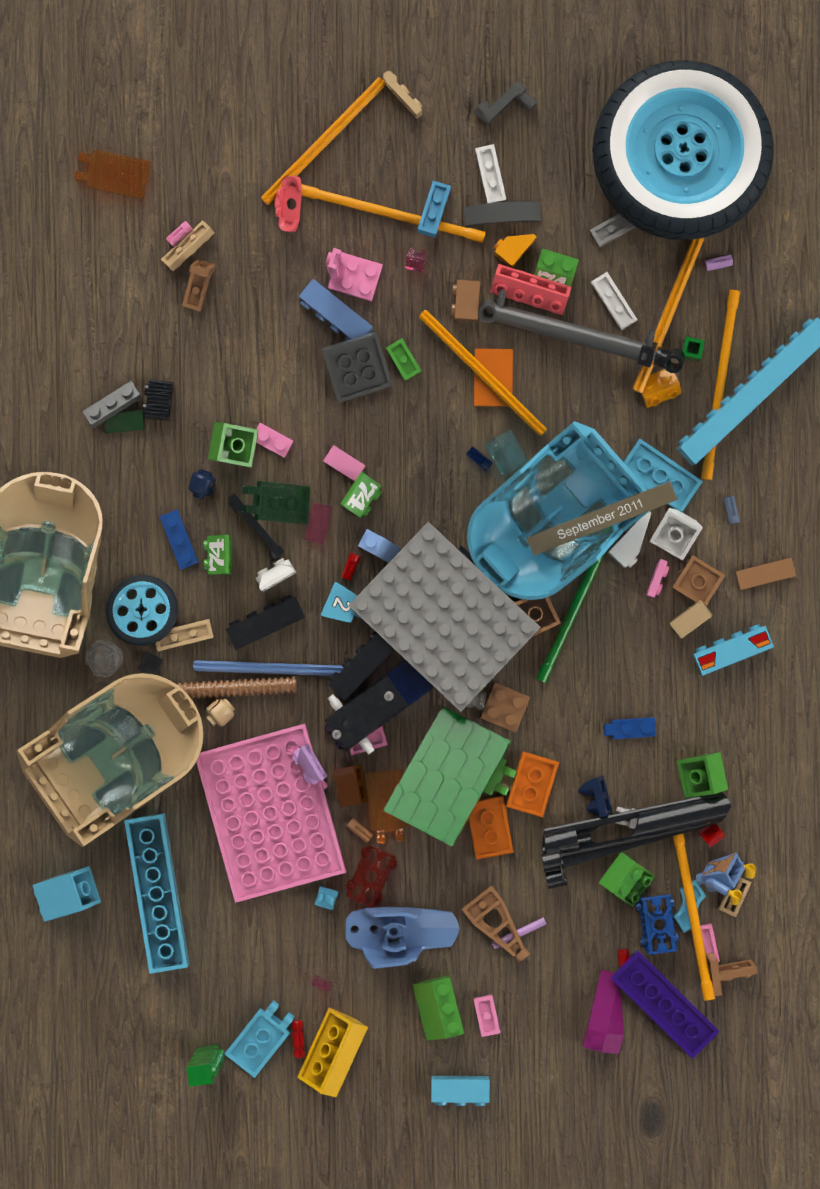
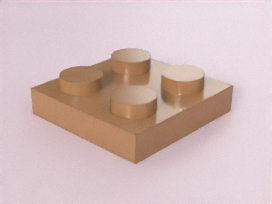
(698, 580)
(505, 707)

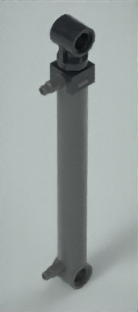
(642, 352)

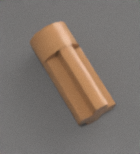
(359, 830)

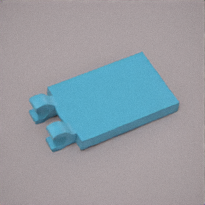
(259, 1039)

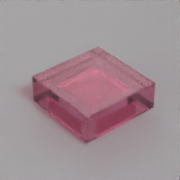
(321, 983)

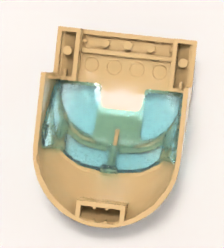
(47, 562)
(113, 753)

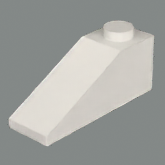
(629, 545)

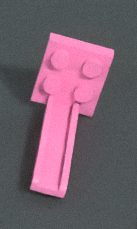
(352, 274)

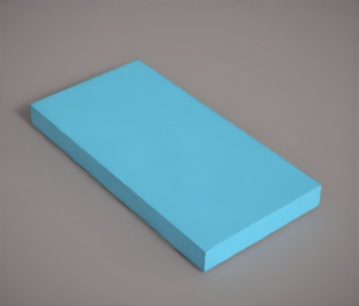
(655, 468)

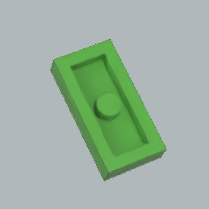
(403, 359)

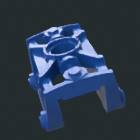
(648, 920)

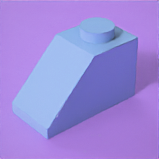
(378, 546)

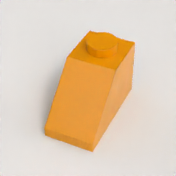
(513, 248)

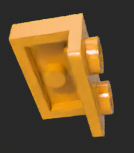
(660, 388)

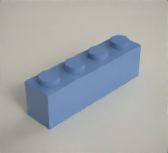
(333, 311)

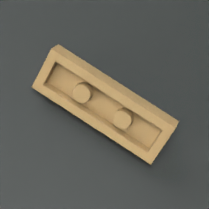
(187, 245)
(186, 635)

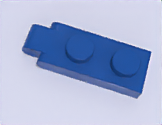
(630, 728)

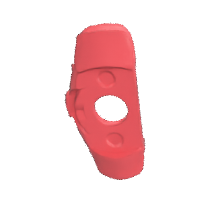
(288, 218)

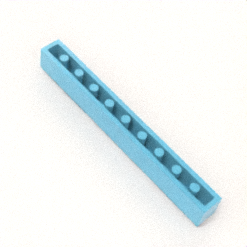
(752, 393)

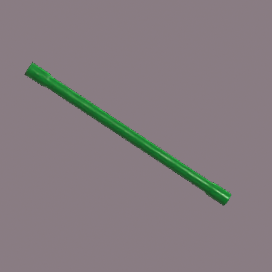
(547, 666)

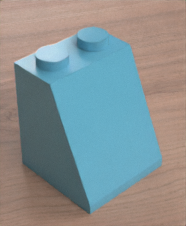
(66, 894)

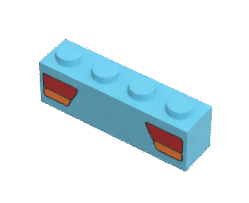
(732, 650)

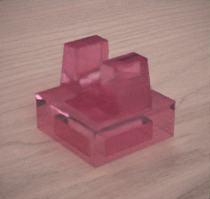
(415, 261)

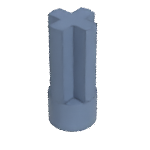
(731, 510)

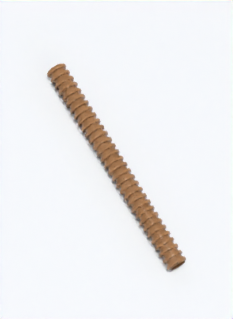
(240, 687)

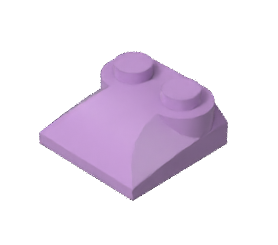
(308, 761)

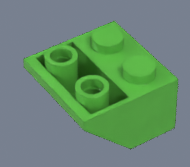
(627, 879)

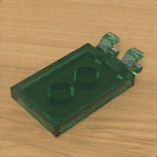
(278, 502)

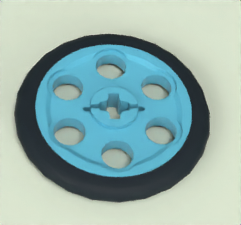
(164, 621)

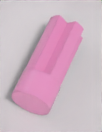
(178, 234)

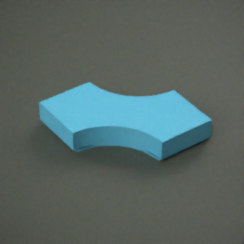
(682, 915)

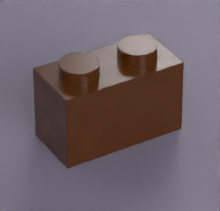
(350, 785)

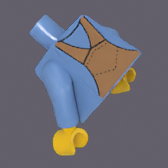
(724, 874)

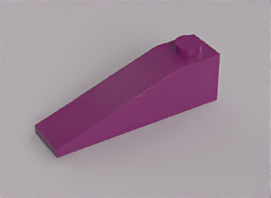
(605, 1021)

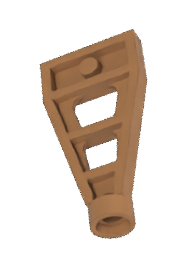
(480, 907)

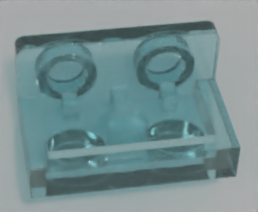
(506, 453)

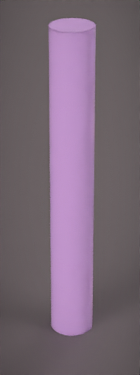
(522, 931)

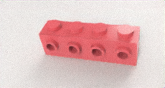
(531, 289)

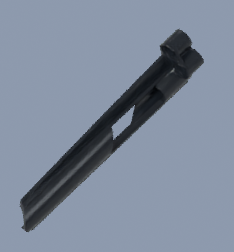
(572, 842)

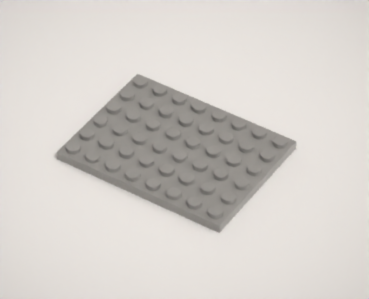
(444, 616)

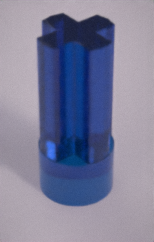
(479, 458)

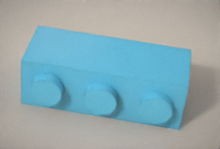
(460, 1090)

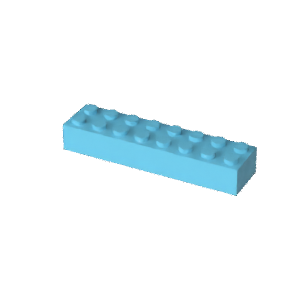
(157, 893)

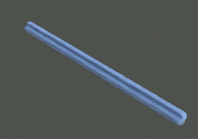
(266, 668)

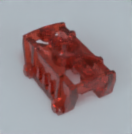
(360, 876)

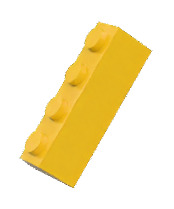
(332, 1052)

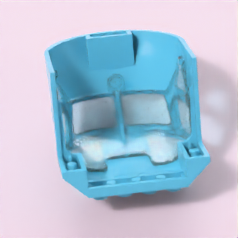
(558, 484)

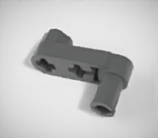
(488, 113)

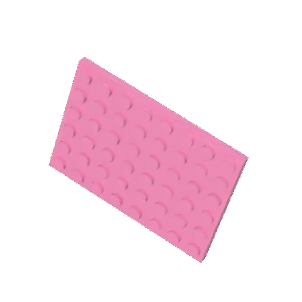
(266, 815)

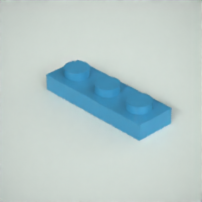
(434, 209)

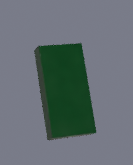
(125, 422)

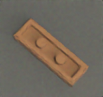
(765, 573)

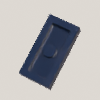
(597, 788)

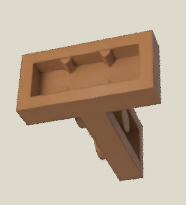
(198, 284)
(728, 971)

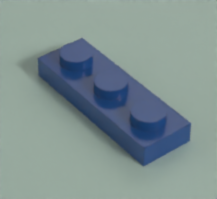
(179, 539)

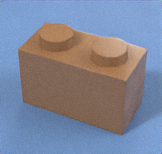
(466, 300)

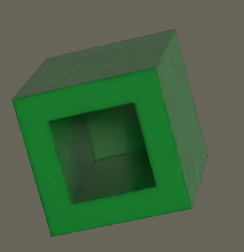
(693, 348)

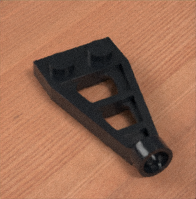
(275, 550)

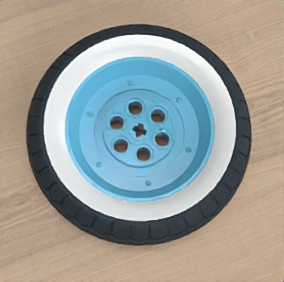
(706, 105)

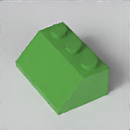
(438, 1008)

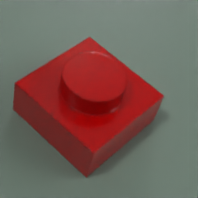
(711, 834)

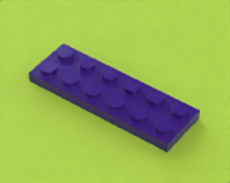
(665, 1004)

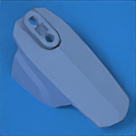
(399, 933)

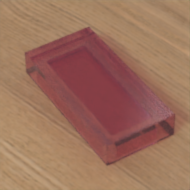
(318, 523)

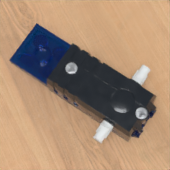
(375, 707)

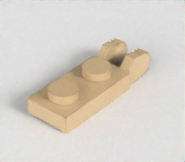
(401, 93)

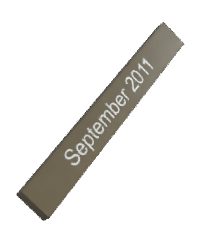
(602, 518)

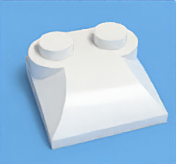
(676, 533)
(269, 578)

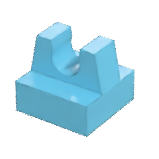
(326, 897)

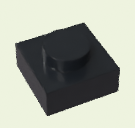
(150, 663)

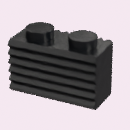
(158, 400)

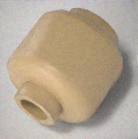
(220, 712)

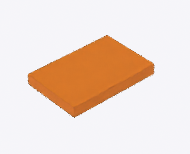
(500, 365)
(532, 784)
(490, 828)

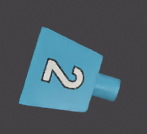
(337, 604)

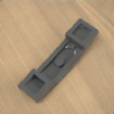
(502, 212)

